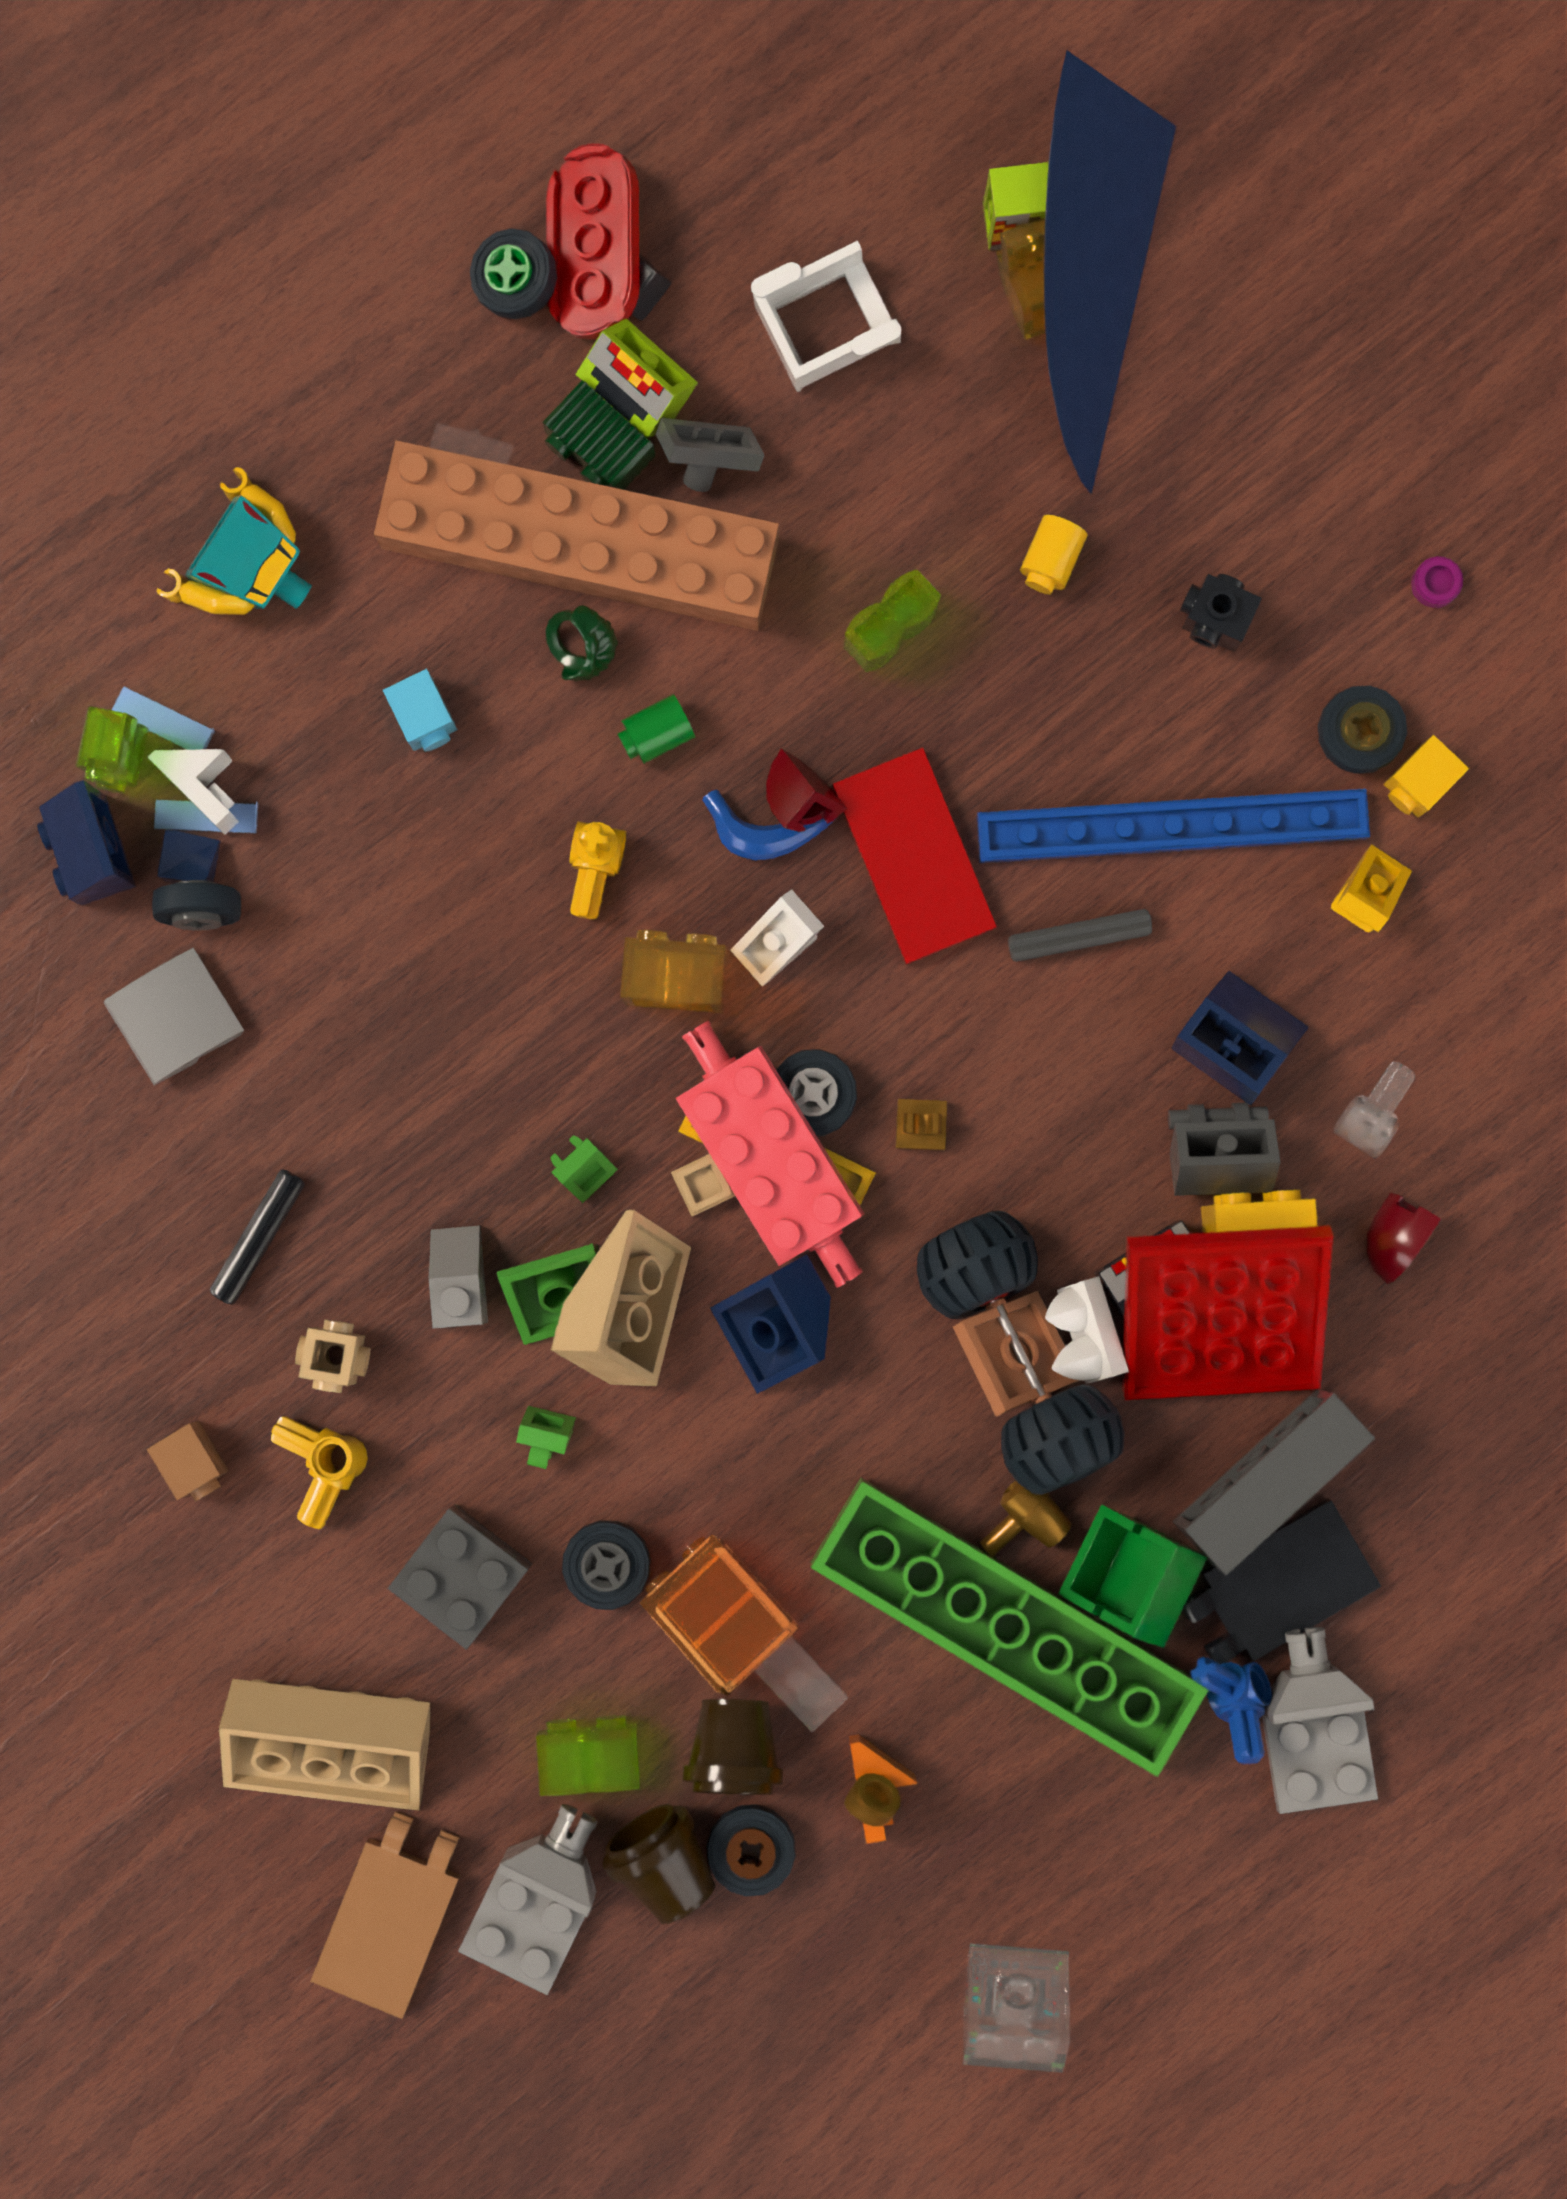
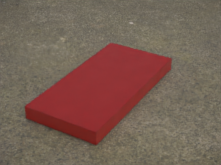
(914, 856)

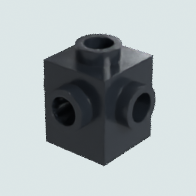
(1235, 608)

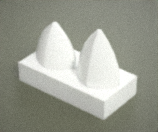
(1095, 1343)

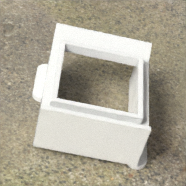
(792, 283)

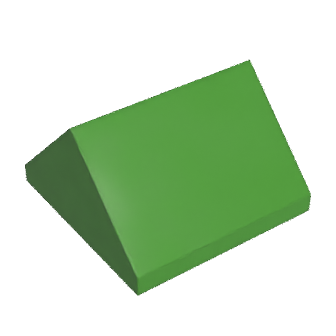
(540, 1288)

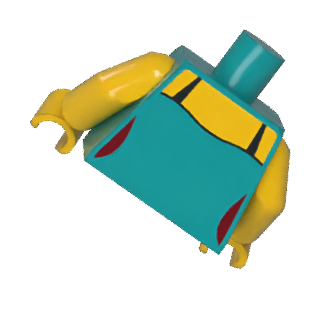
(243, 557)

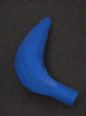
(753, 840)

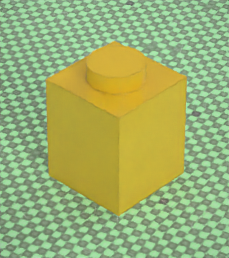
(1424, 777)

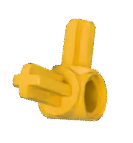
(595, 854)
(317, 1450)

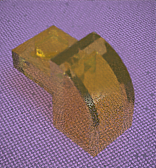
(1023, 275)

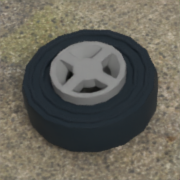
(806, 1077)

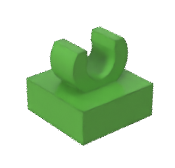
(583, 1169)
(545, 1434)

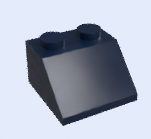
(84, 844)

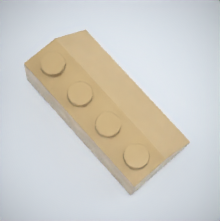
(324, 1744)

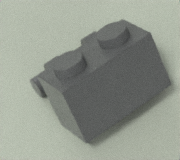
(1223, 1150)

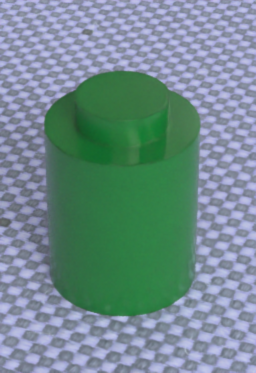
(656, 730)

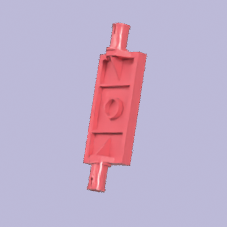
(770, 1155)

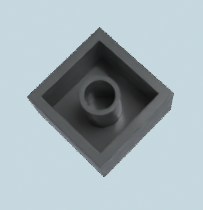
(460, 1576)

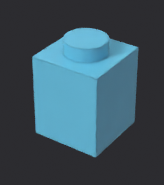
(420, 711)

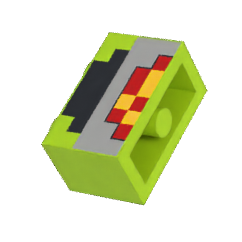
(1014, 198)
(636, 377)

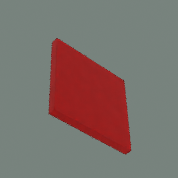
(1226, 1312)

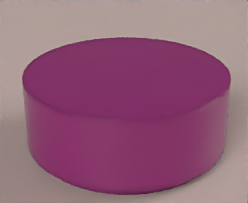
(1437, 582)

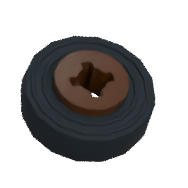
(752, 1827)

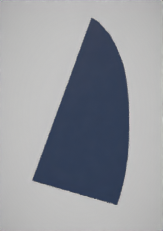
(1098, 226)

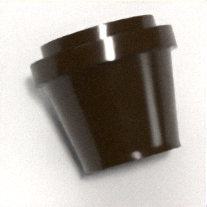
(733, 1749)
(661, 1862)

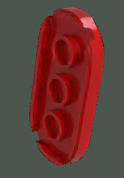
(593, 239)

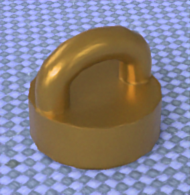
(873, 1800)

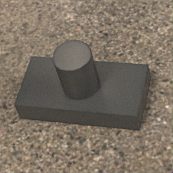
(708, 447)

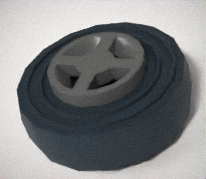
(196, 905)
(601, 1586)

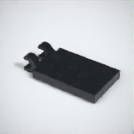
(1284, 1585)

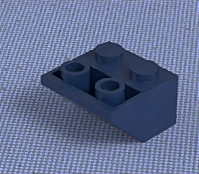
(1239, 1037)

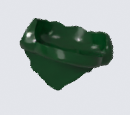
(598, 639)

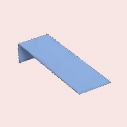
(164, 721)
(186, 816)

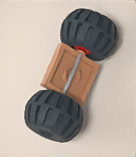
(1014, 1352)

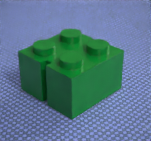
(1134, 1574)

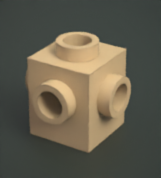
(314, 1359)

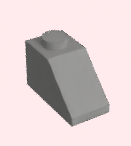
(457, 1277)

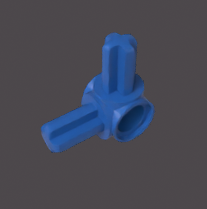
(1240, 1698)

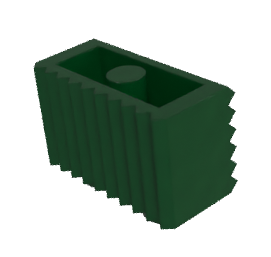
(597, 439)

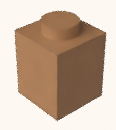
(189, 1462)

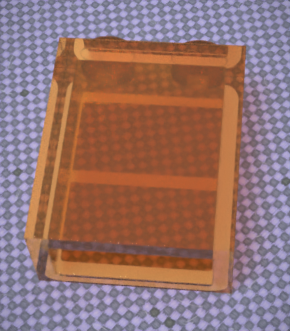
(718, 1613)

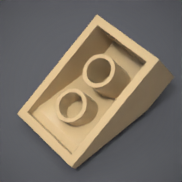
(624, 1304)

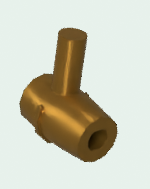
(1031, 1512)

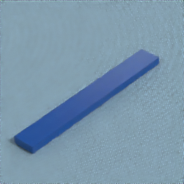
(1173, 825)

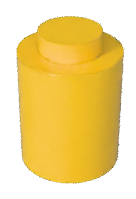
(1053, 554)

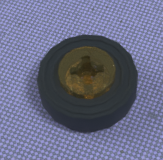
(1351, 744)

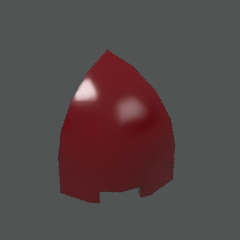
(799, 794)
(1398, 1236)

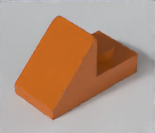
(870, 1759)

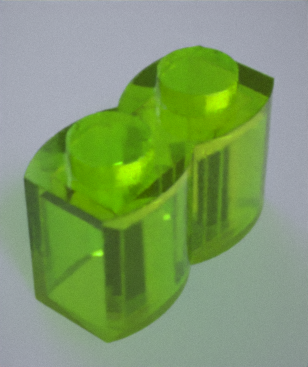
(903, 613)
(111, 749)
(588, 1757)

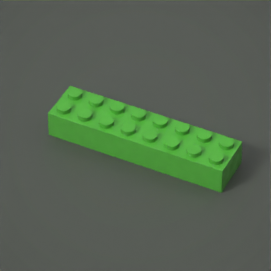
(1009, 1626)

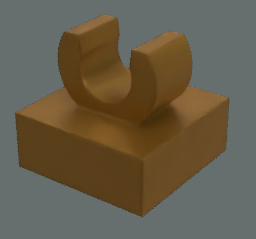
(921, 1124)

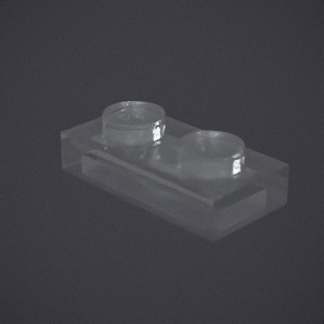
(801, 1684)

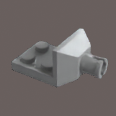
(1317, 1731)
(535, 1904)

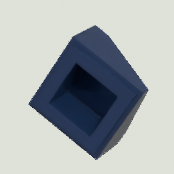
(187, 857)

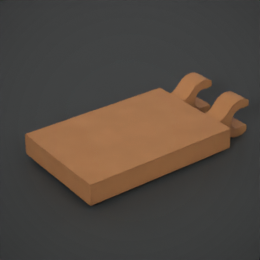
(388, 1920)

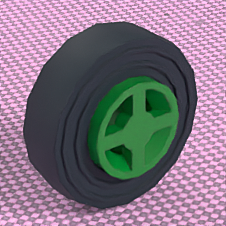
(500, 261)

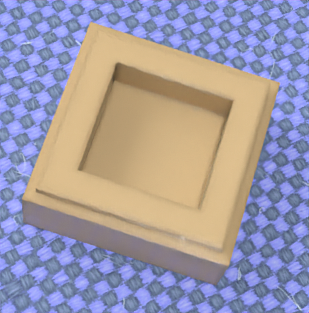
(702, 1185)

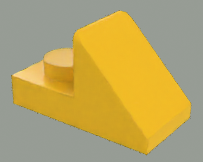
(1372, 890)

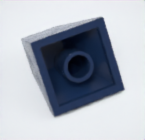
(777, 1323)

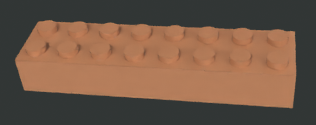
(576, 535)

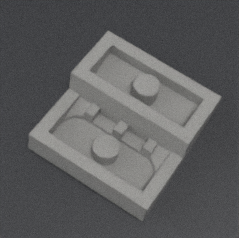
(173, 1016)

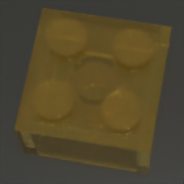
(674, 972)

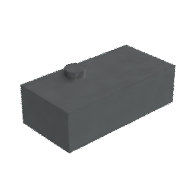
(1273, 1480)

